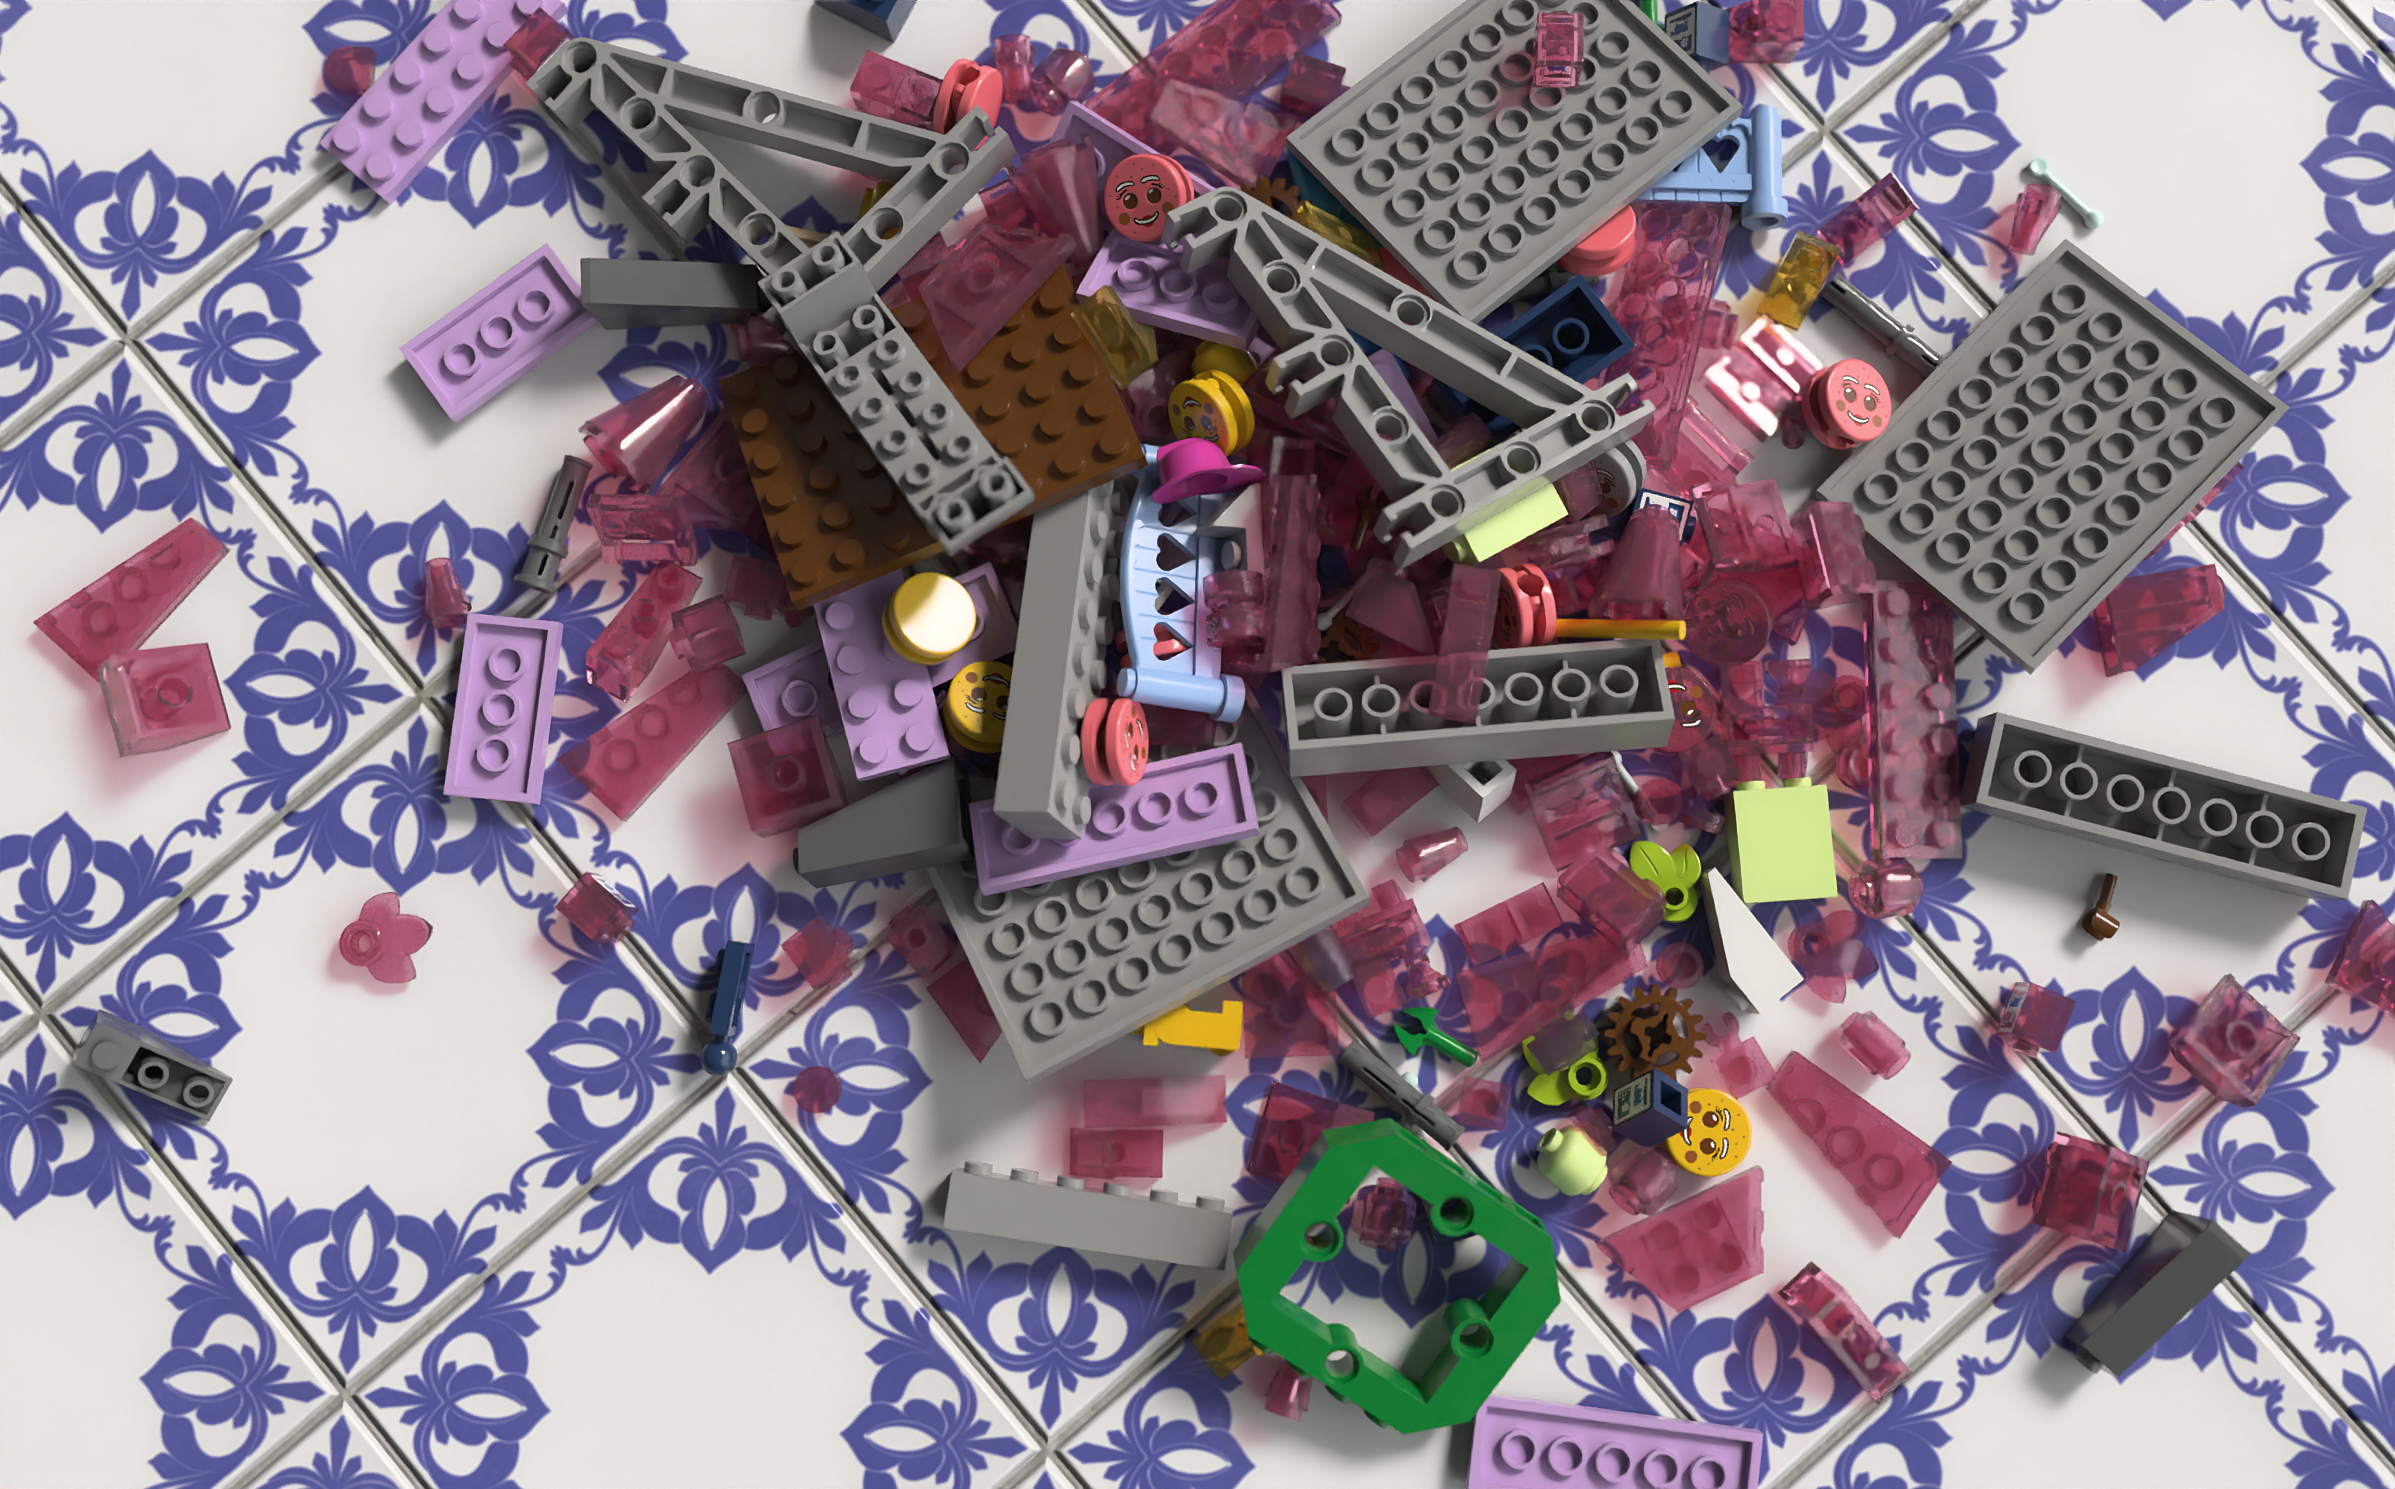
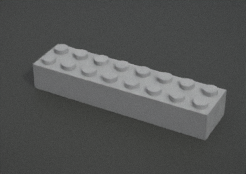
(1060, 662)
(1529, 707)
(2163, 807)

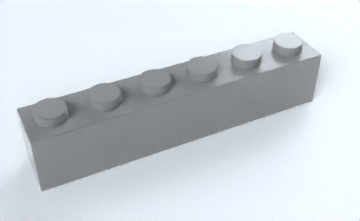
(1088, 1217)

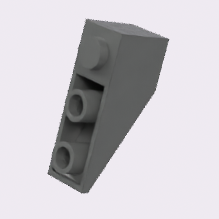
(150, 1065)

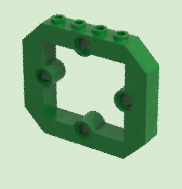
(1468, 1364)

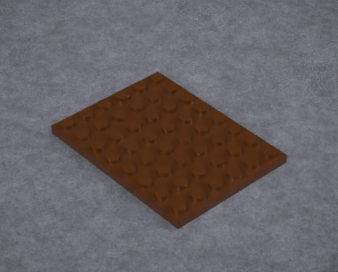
(1028, 391)

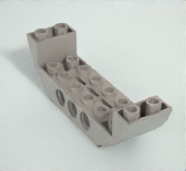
(894, 396)

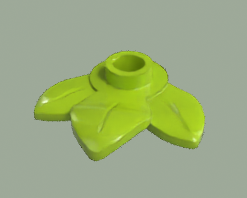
(1671, 873)
(1562, 1086)

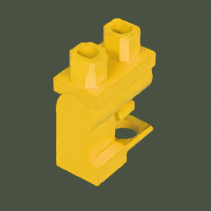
(1187, 1027)

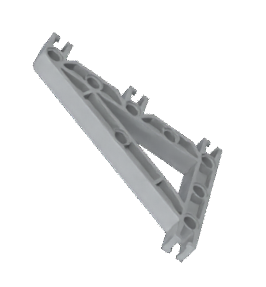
(643, 87)
(1335, 288)

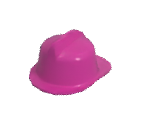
(1198, 469)

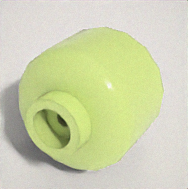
(1570, 1161)

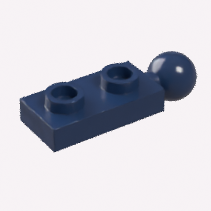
(725, 1008)

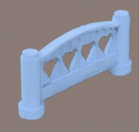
(1747, 181)
(1194, 676)

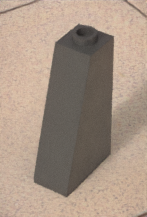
(669, 292)
(892, 831)
(2154, 1291)

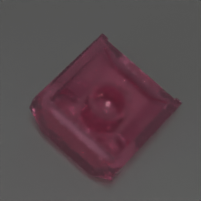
(2232, 1044)

